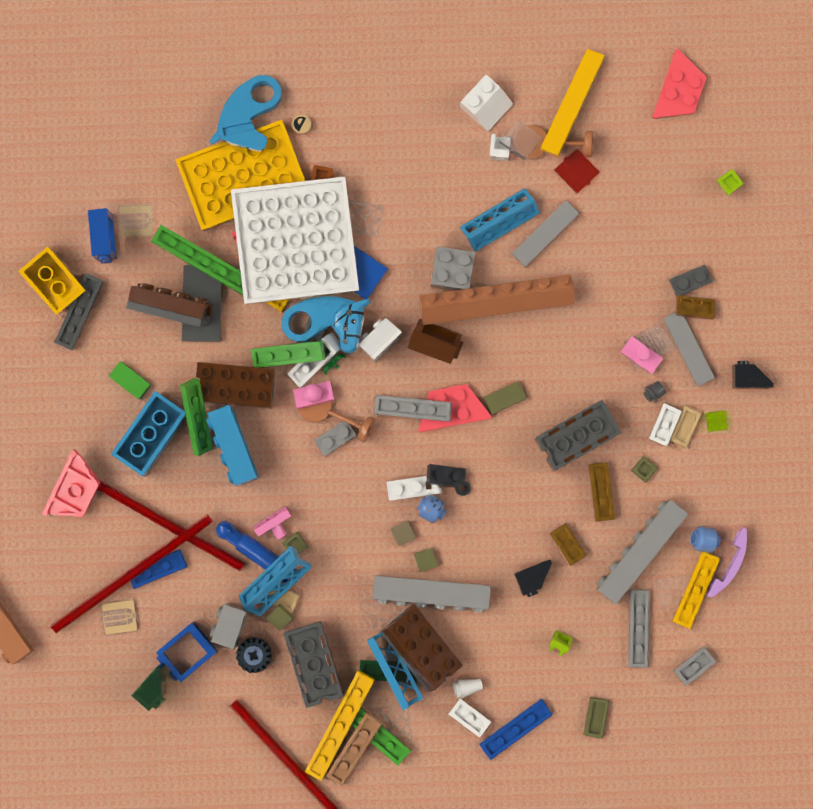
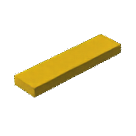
(696, 590)

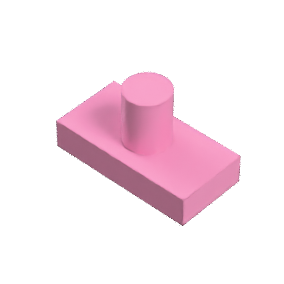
(641, 355)
(273, 523)

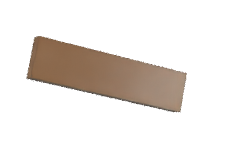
(354, 748)

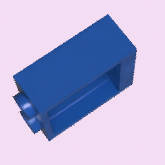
(102, 235)
(200, 638)

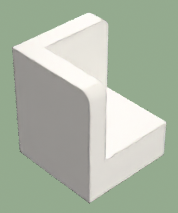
(498, 151)

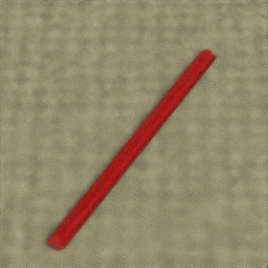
(172, 527)
(134, 572)
(289, 762)

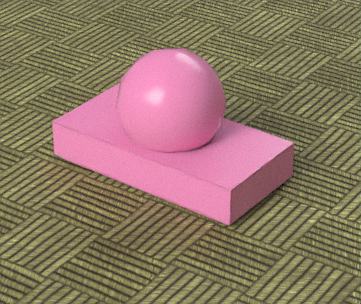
(313, 394)

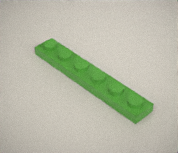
(198, 258)

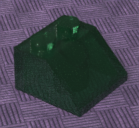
(153, 689)

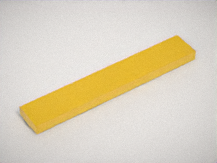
(572, 102)
(339, 725)

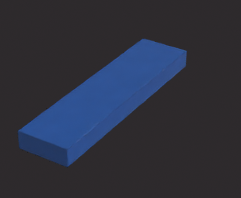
(515, 729)

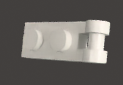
(410, 488)

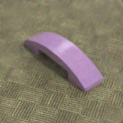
(740, 542)

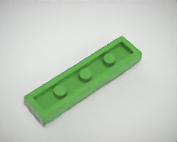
(288, 354)
(196, 416)
(385, 741)

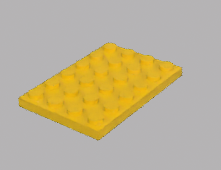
(223, 167)

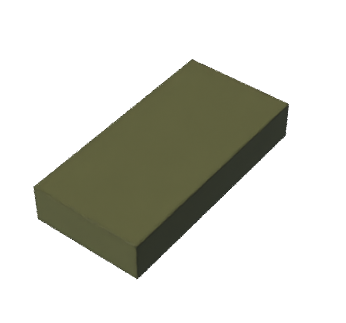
(505, 397)
(596, 717)

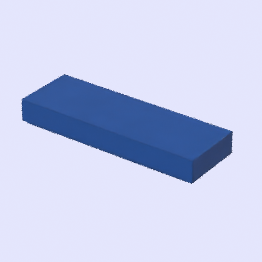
(169, 564)

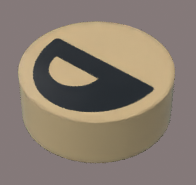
(301, 124)

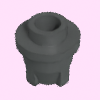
(654, 392)

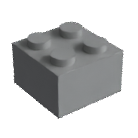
(452, 269)
(229, 625)

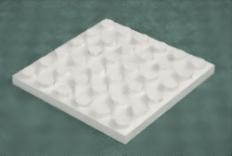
(294, 240)

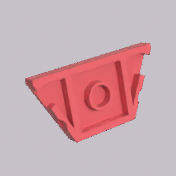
(680, 89)
(465, 408)
(73, 489)

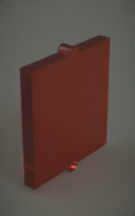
(576, 171)

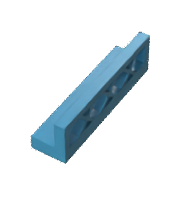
(502, 221)
(270, 581)
(390, 676)

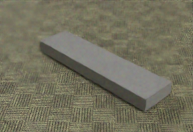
(545, 233)
(689, 349)
(413, 408)
(638, 628)

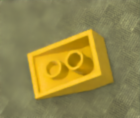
(52, 280)

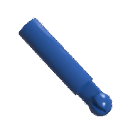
(247, 545)

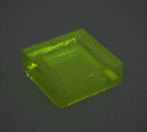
(716, 421)

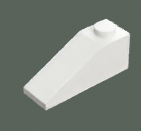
(305, 371)

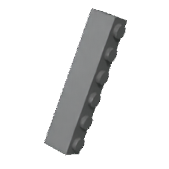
(642, 551)
(431, 592)

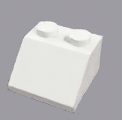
(486, 103)
(380, 339)

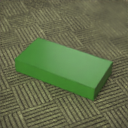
(129, 380)

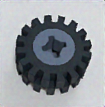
(257, 649)

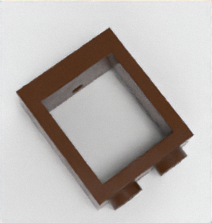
(436, 342)

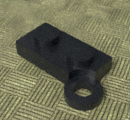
(448, 477)

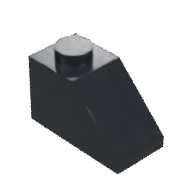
(749, 377)
(532, 578)

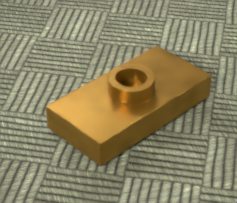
(695, 307)
(568, 544)

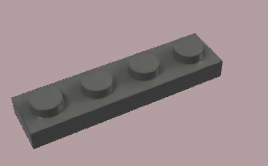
(79, 312)

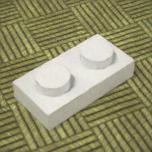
(665, 424)
(469, 717)

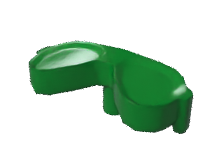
(333, 363)

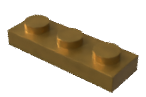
(601, 492)

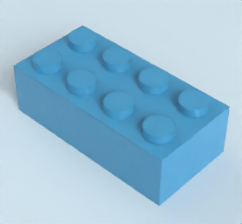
(149, 434)
(233, 446)

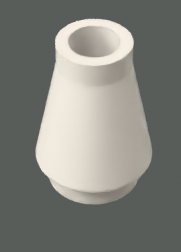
(466, 687)

